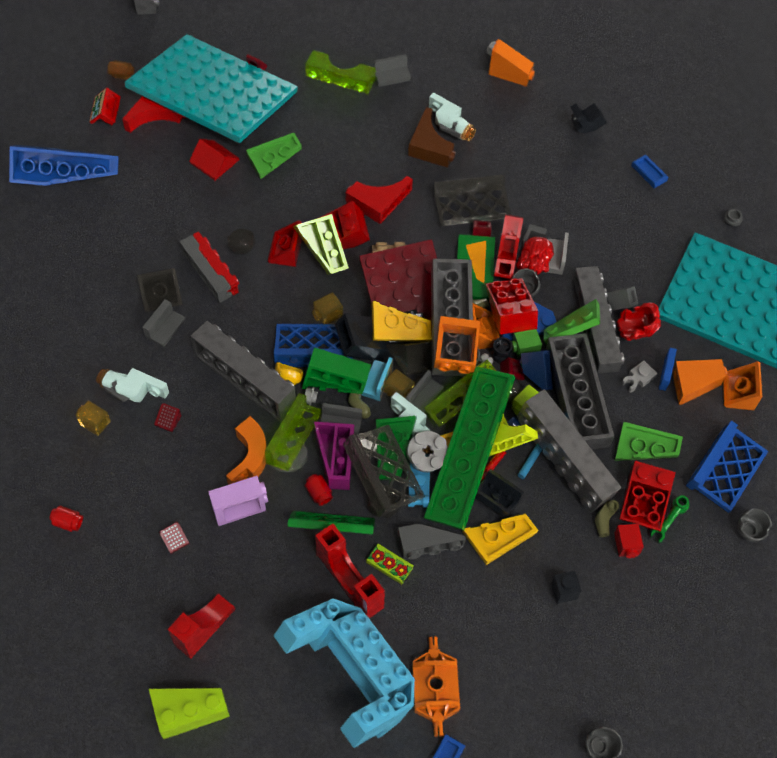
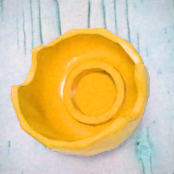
(289, 373)

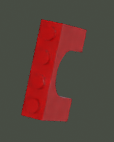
(363, 592)

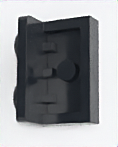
(499, 493)

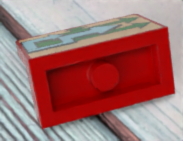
(105, 107)

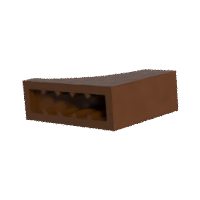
(429, 145)

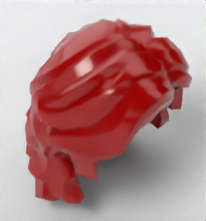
(536, 255)
(639, 323)

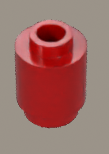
(319, 489)
(66, 518)

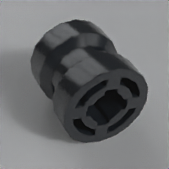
(501, 349)

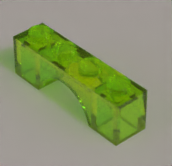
(358, 78)

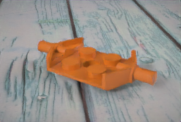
(430, 702)

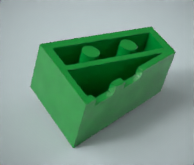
(336, 372)

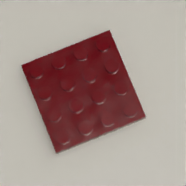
(401, 276)

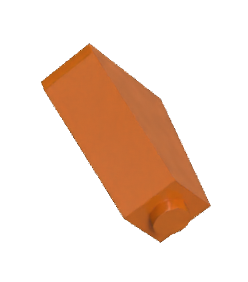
(510, 64)
(697, 378)

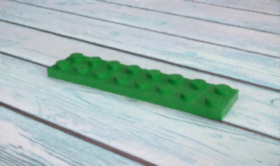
(469, 448)

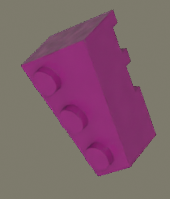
(333, 454)

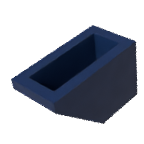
(538, 368)

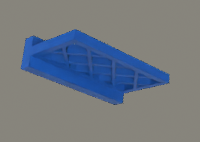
(298, 356)
(711, 460)

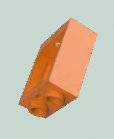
(457, 326)

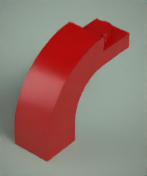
(508, 246)

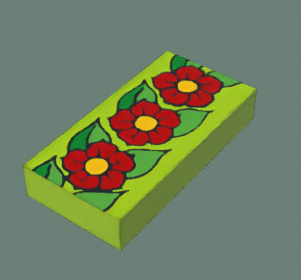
(389, 564)

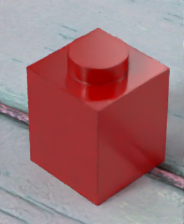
(628, 540)

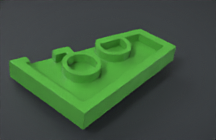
(576, 322)

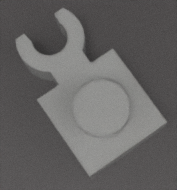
(641, 375)

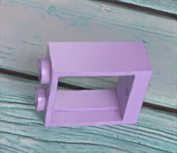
(238, 500)

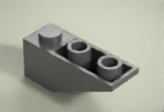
(423, 539)

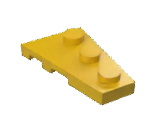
(394, 325)
(500, 537)

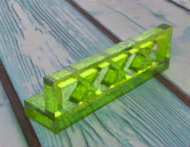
(450, 395)
(285, 432)

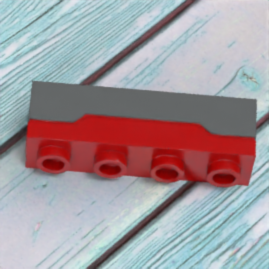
(209, 266)

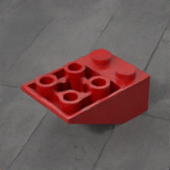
(350, 225)
(512, 306)
(647, 495)

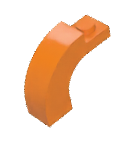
(253, 438)

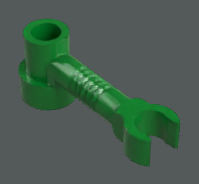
(676, 510)

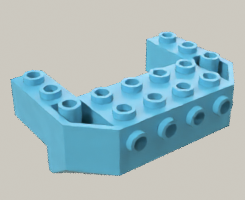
(364, 657)

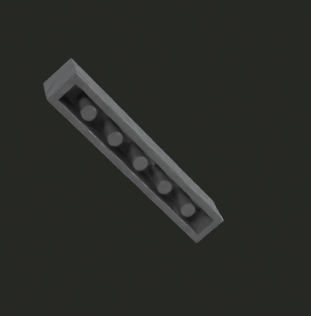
(601, 337)

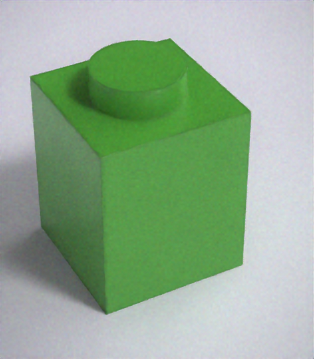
(526, 342)

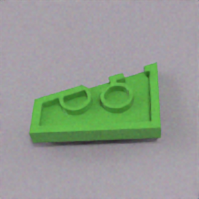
(273, 153)
(646, 443)

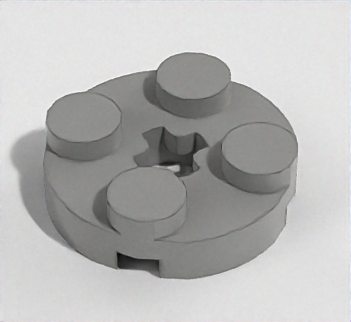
(417, 457)

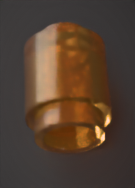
(120, 69)

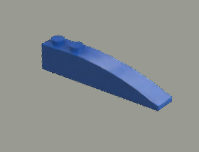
(56, 166)

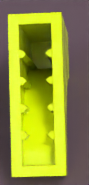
(512, 436)

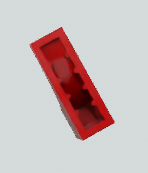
(147, 111)
(378, 201)
(194, 630)

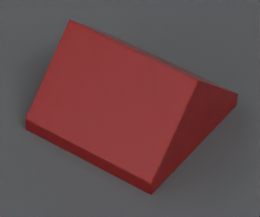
(212, 158)
(285, 246)

